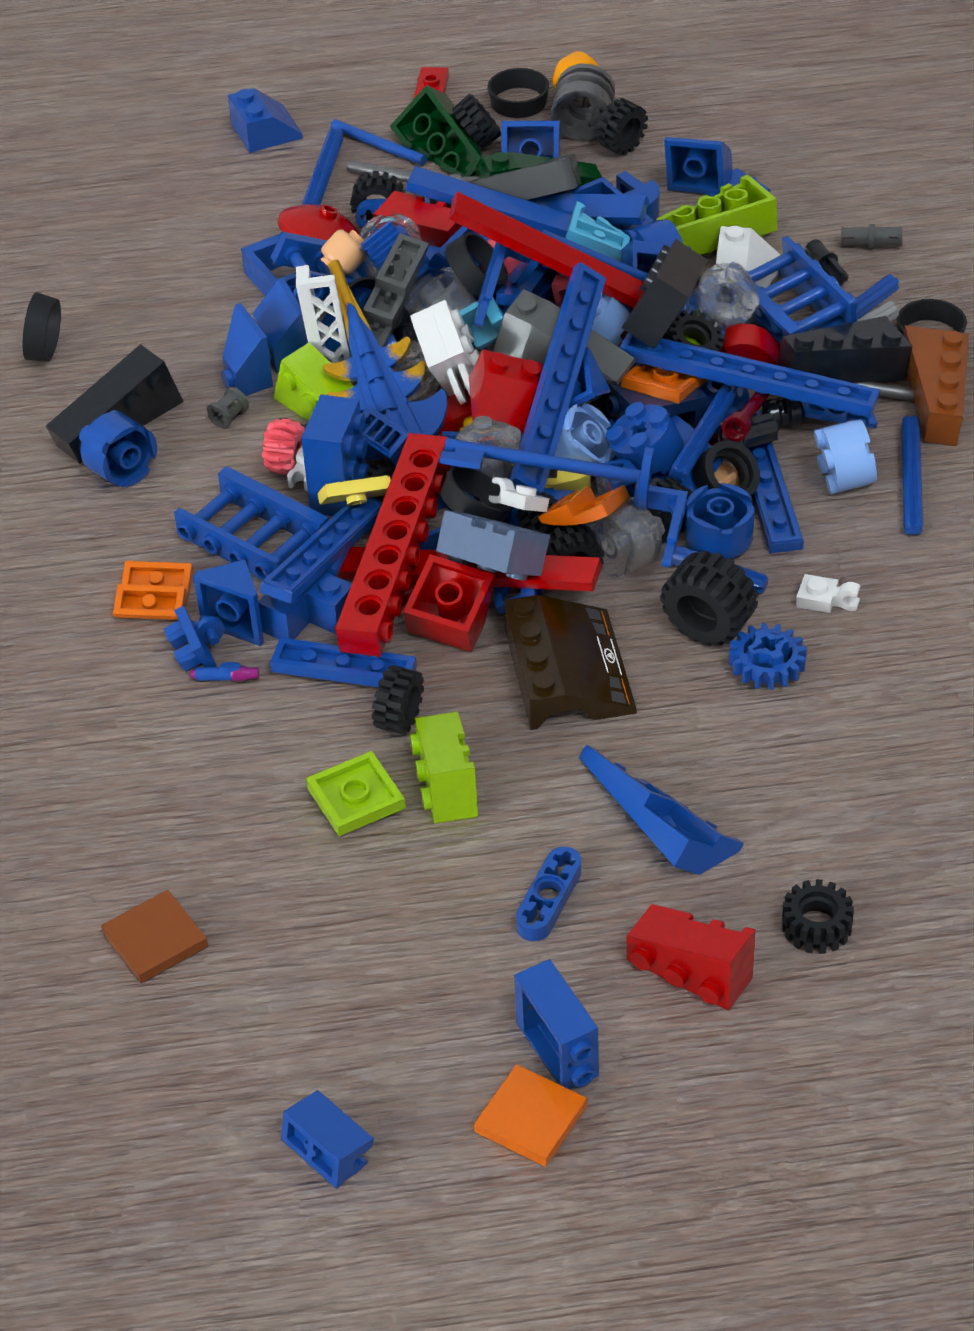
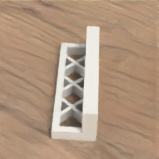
(313, 307)

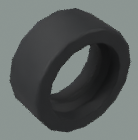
(736, 454)

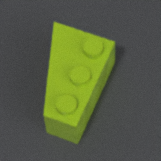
(304, 380)
(444, 767)

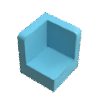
(491, 326)

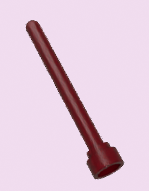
(739, 424)

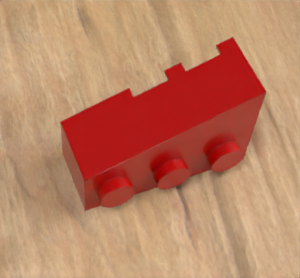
(430, 219)
(693, 954)

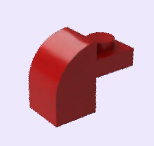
(751, 343)

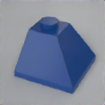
(246, 355)

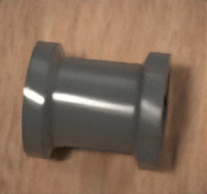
(221, 406)

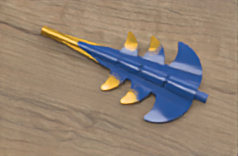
(376, 381)

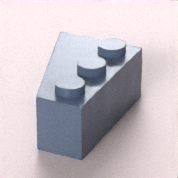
(492, 545)

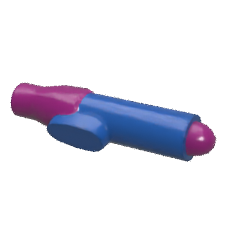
(226, 672)

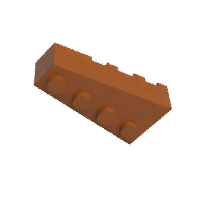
(938, 381)

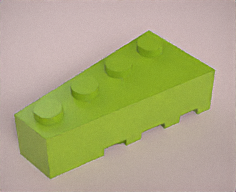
(738, 205)

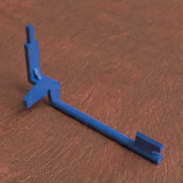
(527, 266)
(471, 456)

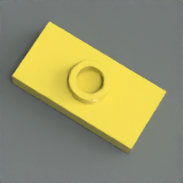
(354, 491)

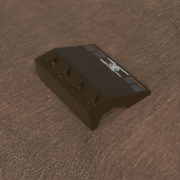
(566, 659)

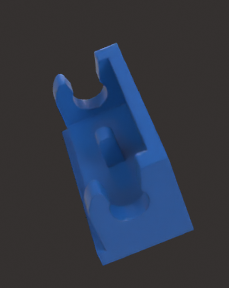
(325, 1138)

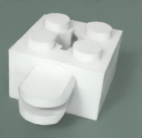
(446, 347)

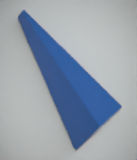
(670, 825)

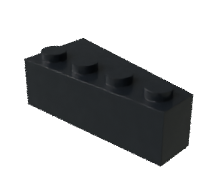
(664, 292)
(135, 386)

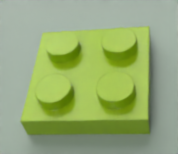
(355, 793)

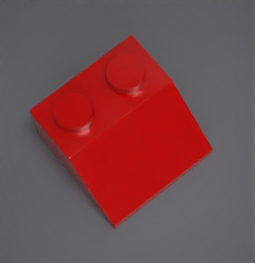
(503, 387)
(449, 603)

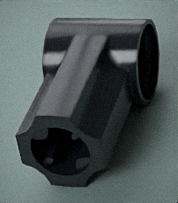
(763, 431)

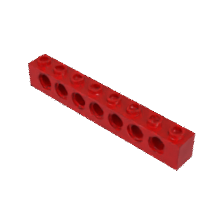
(393, 547)

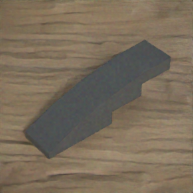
(394, 286)

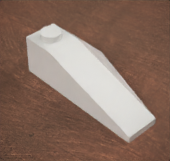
(747, 249)

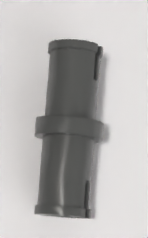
(871, 236)

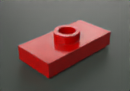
(434, 77)

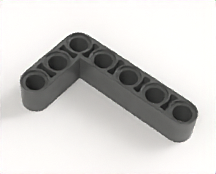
(534, 181)

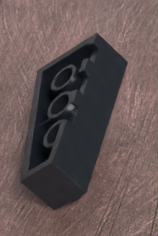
(849, 352)

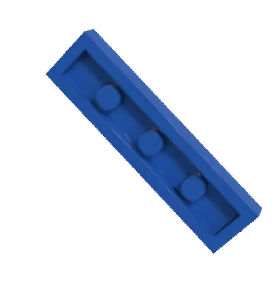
(328, 663)

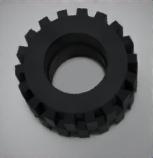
(709, 598)

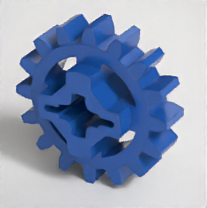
(765, 654)

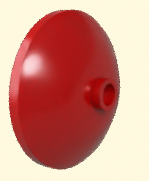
(314, 221)

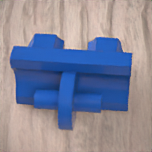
(198, 634)

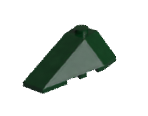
(433, 130)
(505, 162)

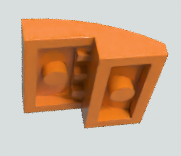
(584, 507)
(153, 589)

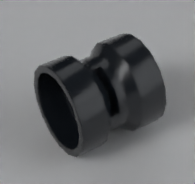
(784, 412)

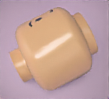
(346, 249)

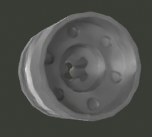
(580, 100)

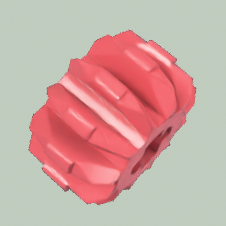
(281, 445)

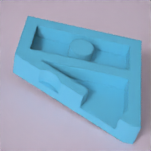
(597, 234)

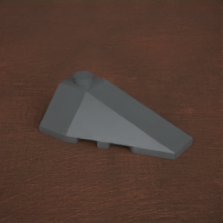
(529, 331)

